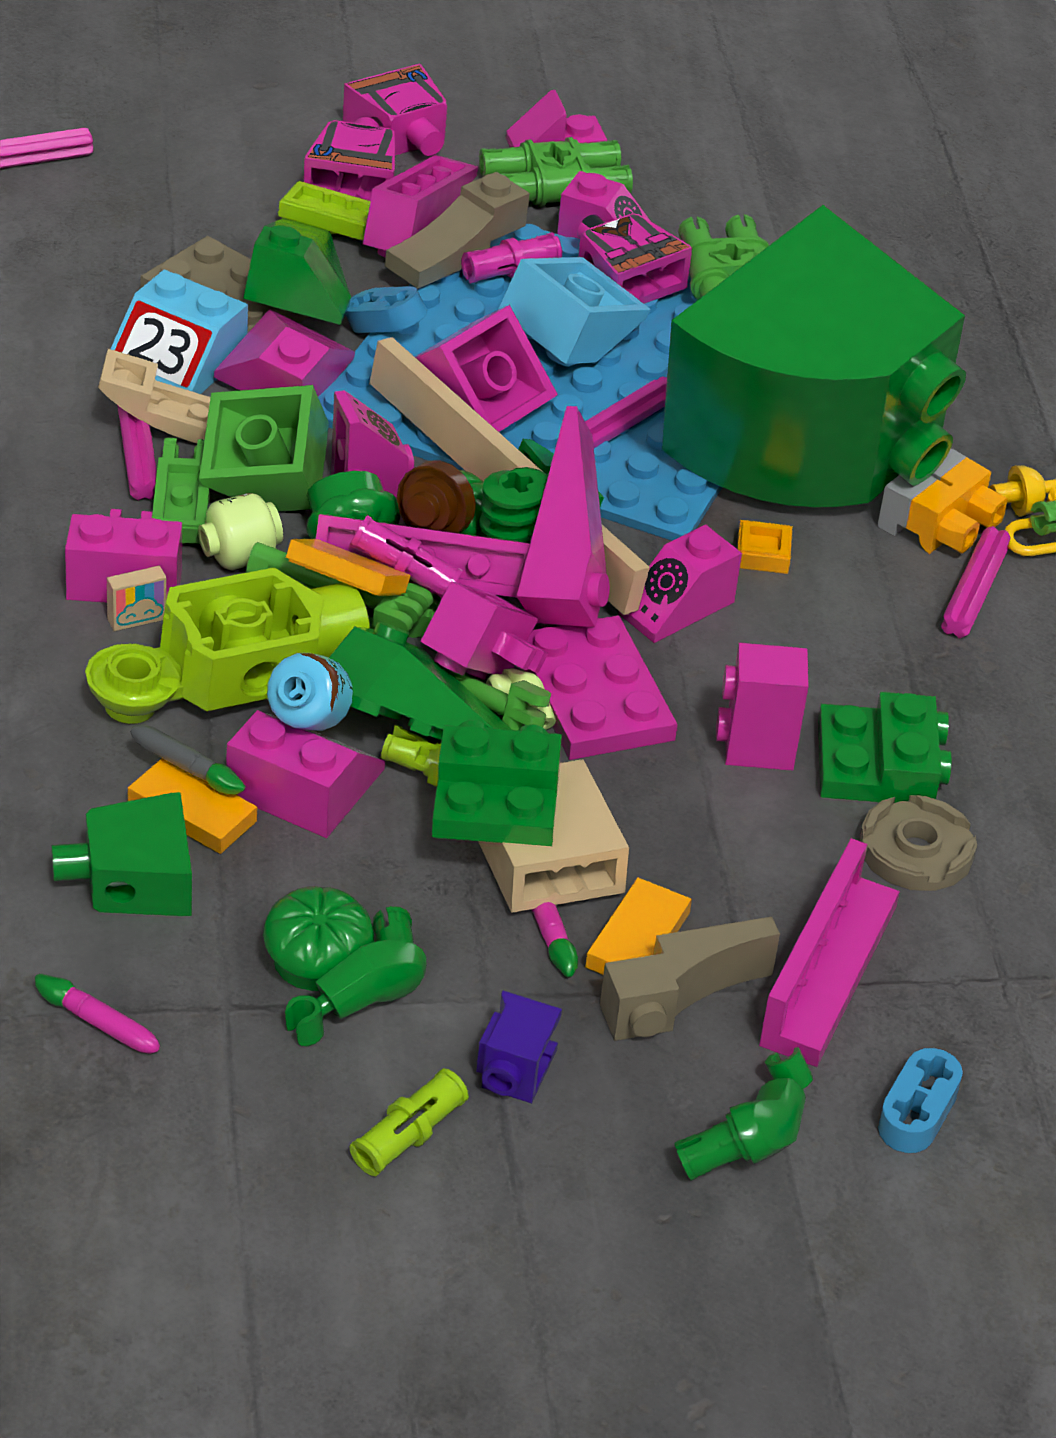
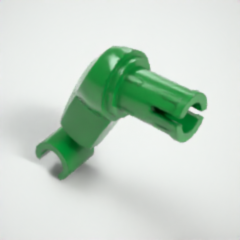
(369, 975)
(753, 1127)

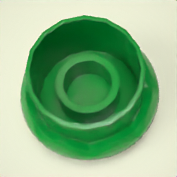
(351, 496)
(314, 932)

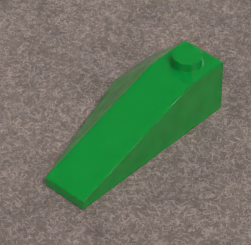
(298, 271)
(405, 680)

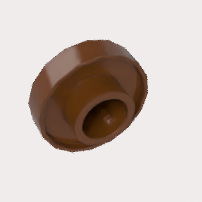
(436, 497)

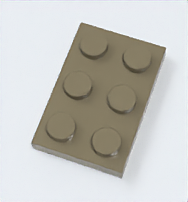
(219, 269)

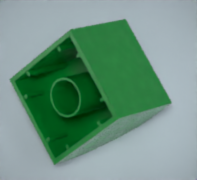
(813, 372)

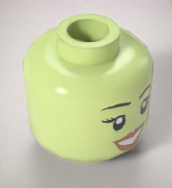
(235, 527)

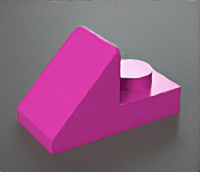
(548, 123)

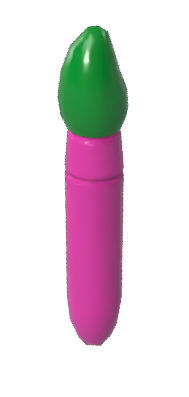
(561, 950)
(100, 1015)

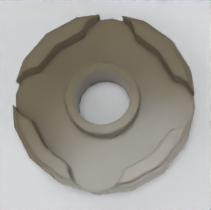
(912, 865)

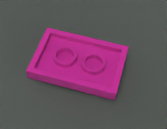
(601, 689)

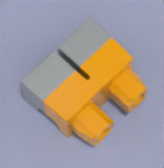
(944, 506)

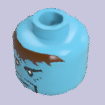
(309, 692)

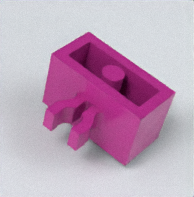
(118, 545)
(481, 634)
(765, 706)

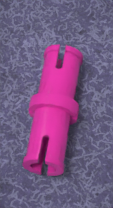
(506, 257)
(405, 556)

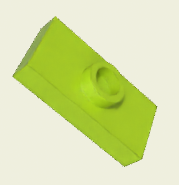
(325, 209)

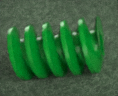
(512, 503)

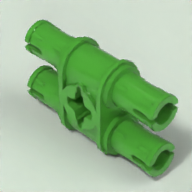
(550, 166)
(719, 257)

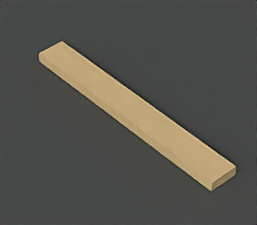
(482, 449)

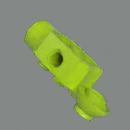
(223, 643)

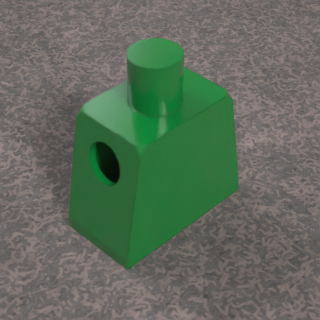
(132, 857)

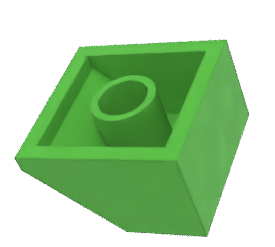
(265, 444)

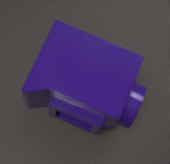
(518, 1047)

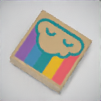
(136, 598)

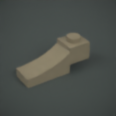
(478, 216)
(649, 991)

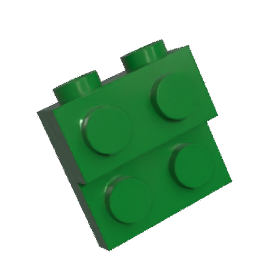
(883, 749)
(497, 784)

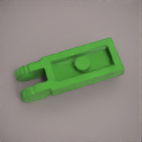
(179, 491)

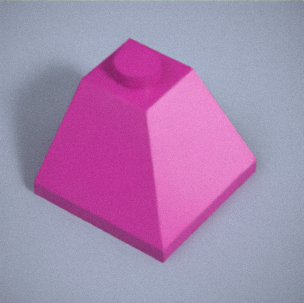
(283, 355)

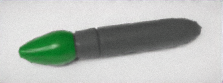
(217, 775)

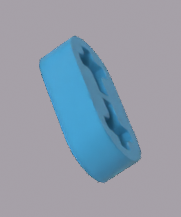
(385, 309)
(909, 1095)

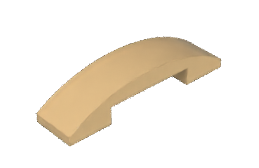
(171, 409)

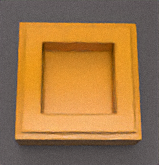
(765, 546)

